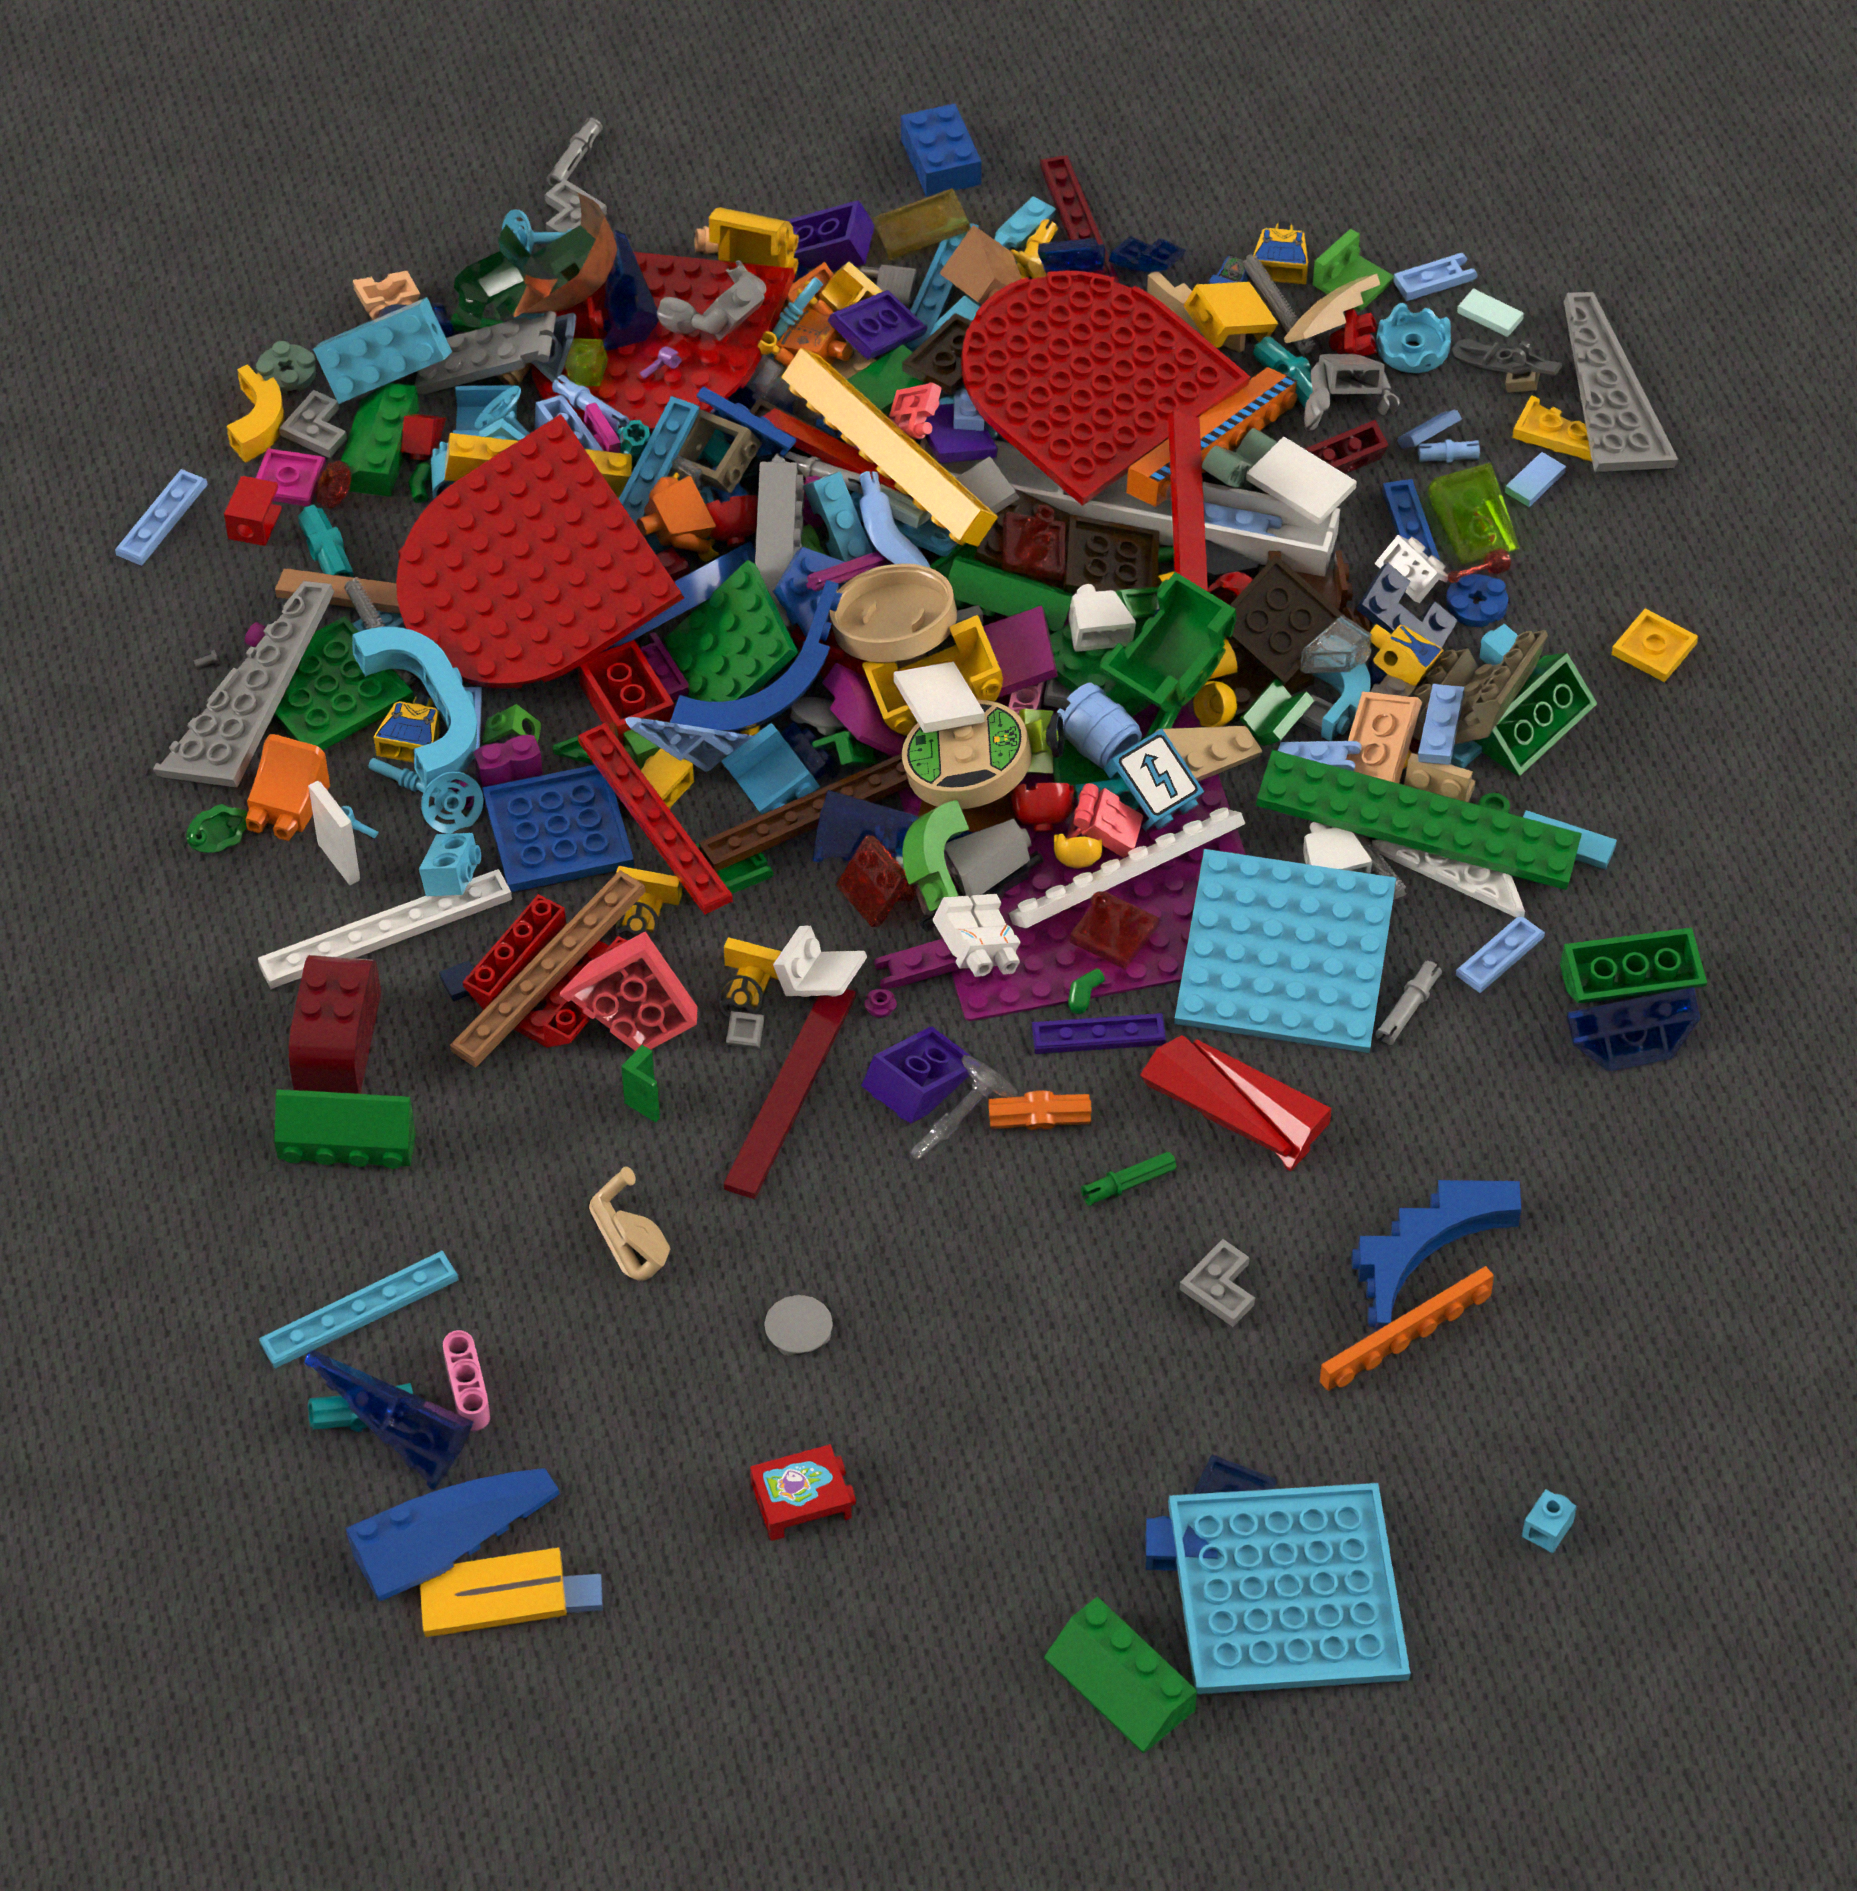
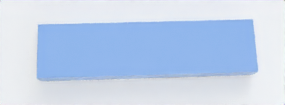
(161, 517)

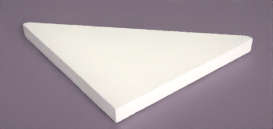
(1478, 882)

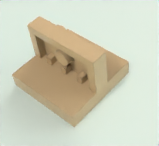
(1439, 779)

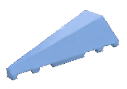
(696, 744)

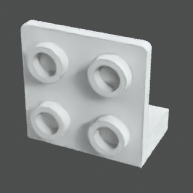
(809, 972)

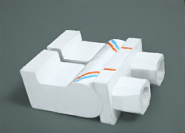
(977, 933)

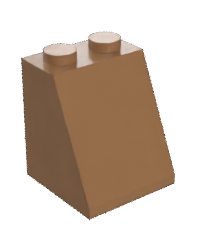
(980, 266)

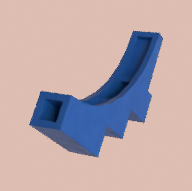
(1454, 1212)

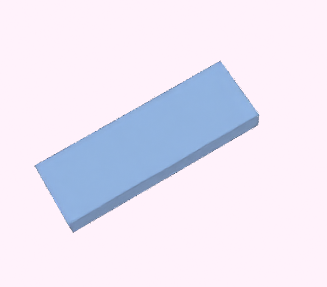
(1499, 953)

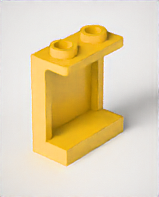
(1229, 310)

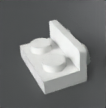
(1415, 565)

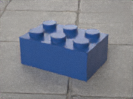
(940, 149)

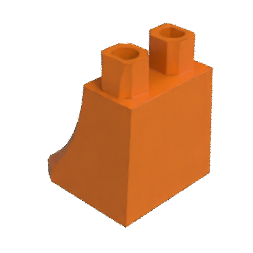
(281, 786)

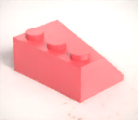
(634, 994)

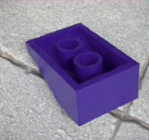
(833, 236)
(916, 1074)

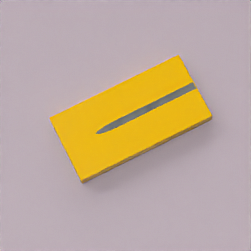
(494, 1593)

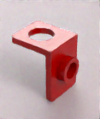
(595, 324)

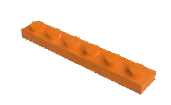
(1398, 1334)

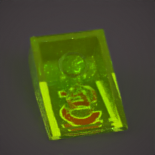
(1472, 512)

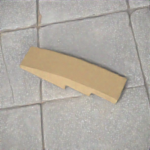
(1176, 297)
(1329, 310)

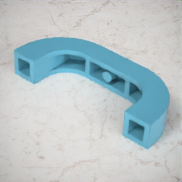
(411, 651)

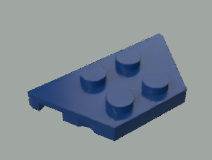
(772, 438)
(792, 589)

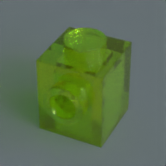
(586, 362)

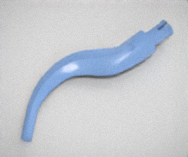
(880, 524)

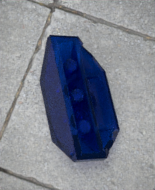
(1635, 1029)

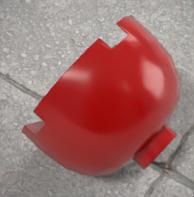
(734, 519)
(1042, 804)

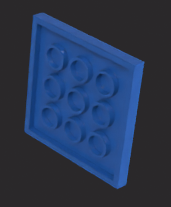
(557, 828)

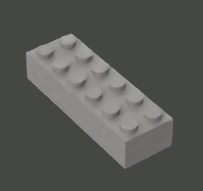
(778, 524)

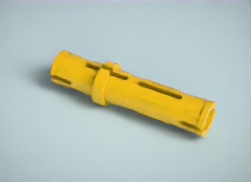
(1042, 235)

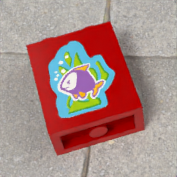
(801, 1489)

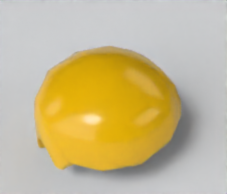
(1215, 702)
(1077, 851)

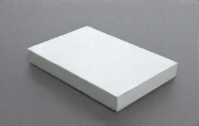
(1301, 480)
(939, 697)
(334, 832)

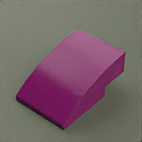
(859, 710)

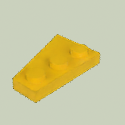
(1551, 430)

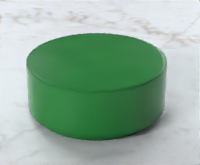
(1495, 801)

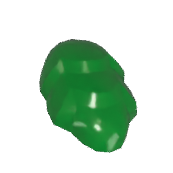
(216, 829)

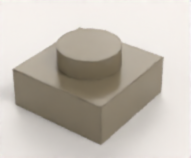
(1522, 382)

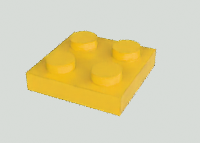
(1654, 645)

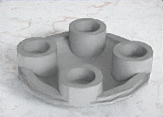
(816, 713)
(798, 1324)

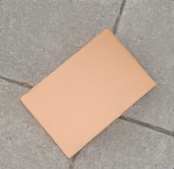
(1385, 731)

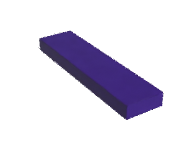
(1098, 1033)

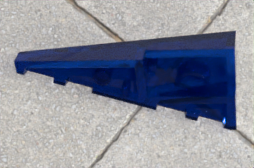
(627, 300)
(848, 820)
(416, 1428)

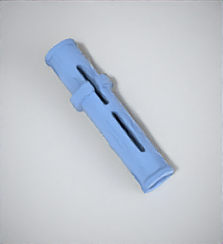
(580, 397)

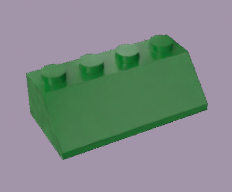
(376, 439)
(1006, 592)
(1539, 714)
(1632, 965)
(344, 1128)
(1121, 1675)

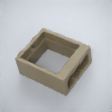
(741, 450)

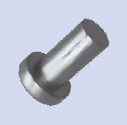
(207, 660)

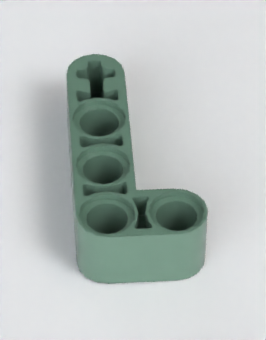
(1232, 466)

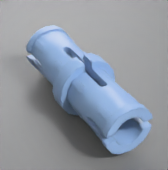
(1448, 451)

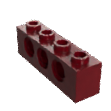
(1352, 448)

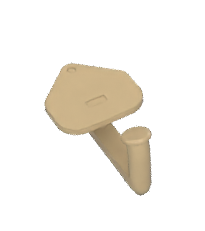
(628, 1231)

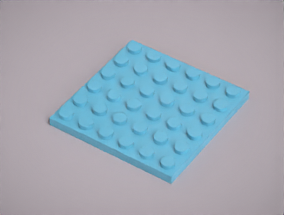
(1285, 951)
(1295, 1589)

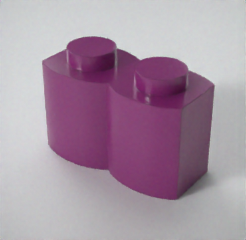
(508, 762)

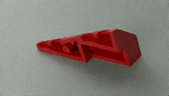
(1188, 1077)
(1288, 1111)

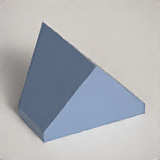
(560, 347)

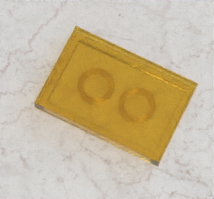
(921, 224)

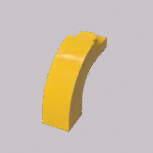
(259, 428)

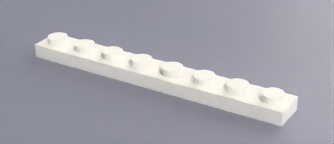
(1117, 871)
(386, 928)

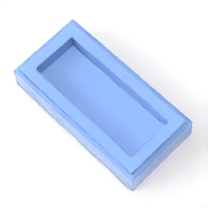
(1535, 479)

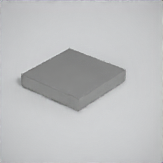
(989, 485)

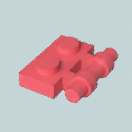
(913, 406)

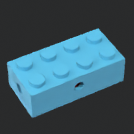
(382, 350)

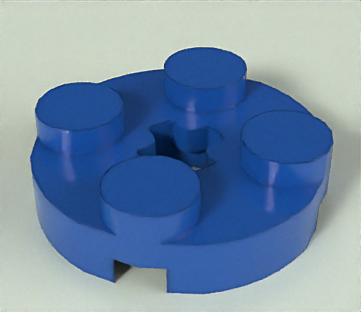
(1477, 585)

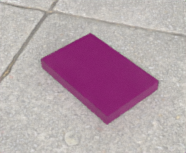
(1022, 649)

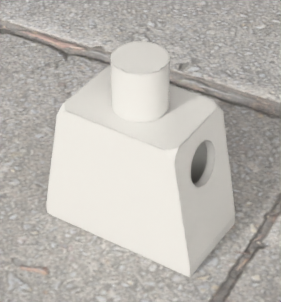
(1099, 620)
(1335, 849)

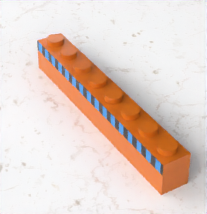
(1223, 425)

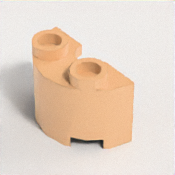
(395, 289)

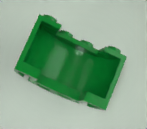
(1176, 646)

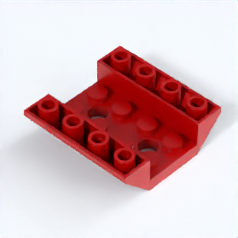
(515, 949)

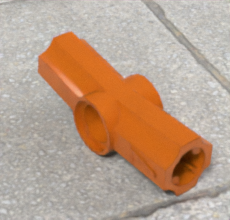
(1040, 1110)

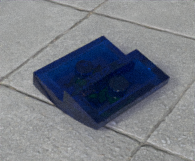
(1144, 257)

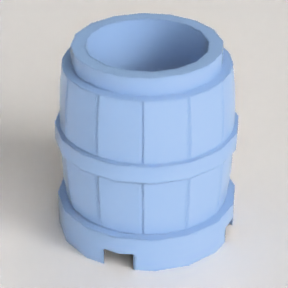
(1098, 725)

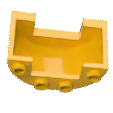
(753, 239)
(971, 656)

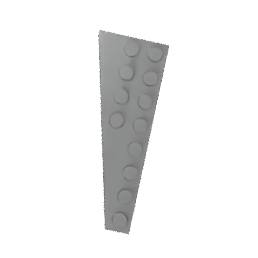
(1616, 411)
(242, 706)

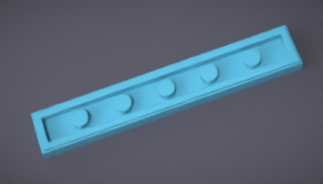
(358, 1309)

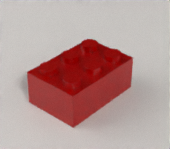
(624, 686)

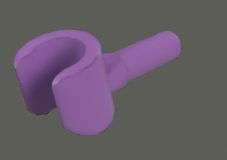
(666, 356)

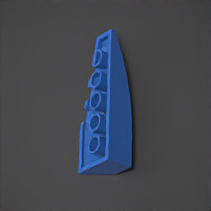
(435, 1529)

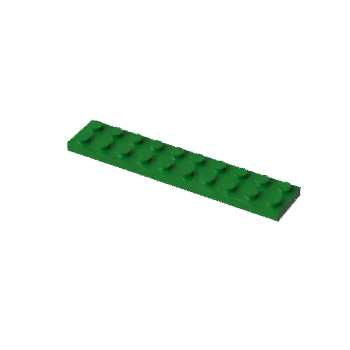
(1419, 819)

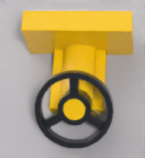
(645, 912)
(752, 978)

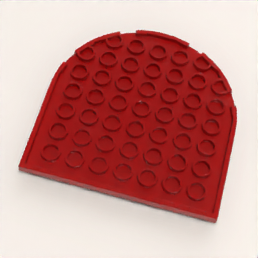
(704, 360)
(1088, 374)
(529, 565)

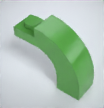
(925, 851)

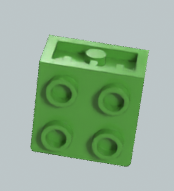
(1343, 264)

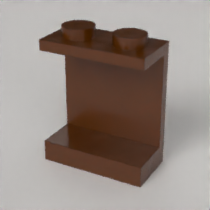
(1333, 585)

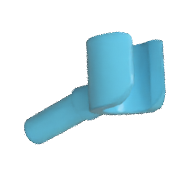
(357, 825)

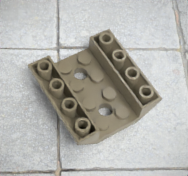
(1486, 688)

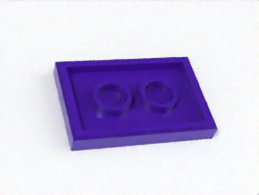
(877, 324)
(957, 444)

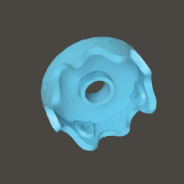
(1420, 327)

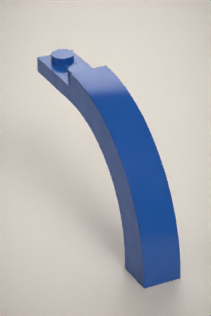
(697, 587)
(779, 696)

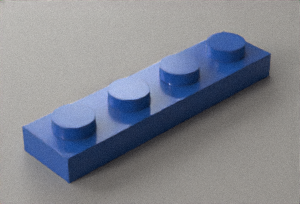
(1408, 513)

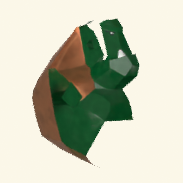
(540, 282)

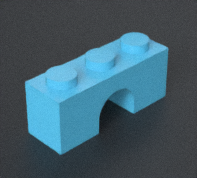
(833, 503)

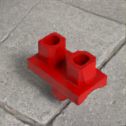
(1352, 338)

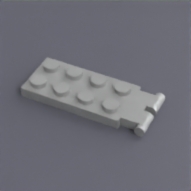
(490, 352)

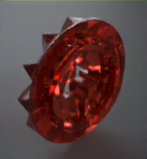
(333, 484)

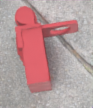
(1106, 818)

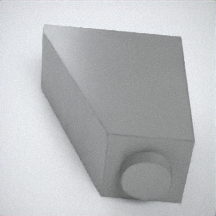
(987, 856)

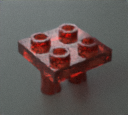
(1034, 543)
(874, 882)
(1114, 929)

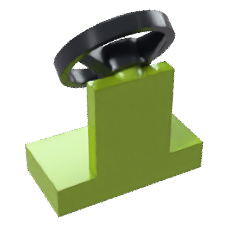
(1046, 738)

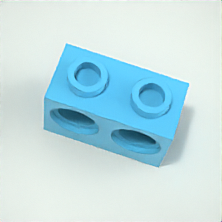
(449, 864)

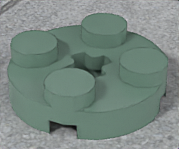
(287, 354)

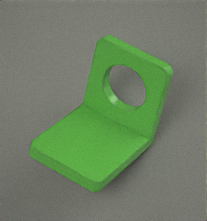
(509, 722)

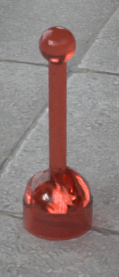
(1494, 566)

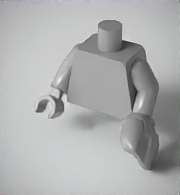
(723, 314)
(1346, 376)

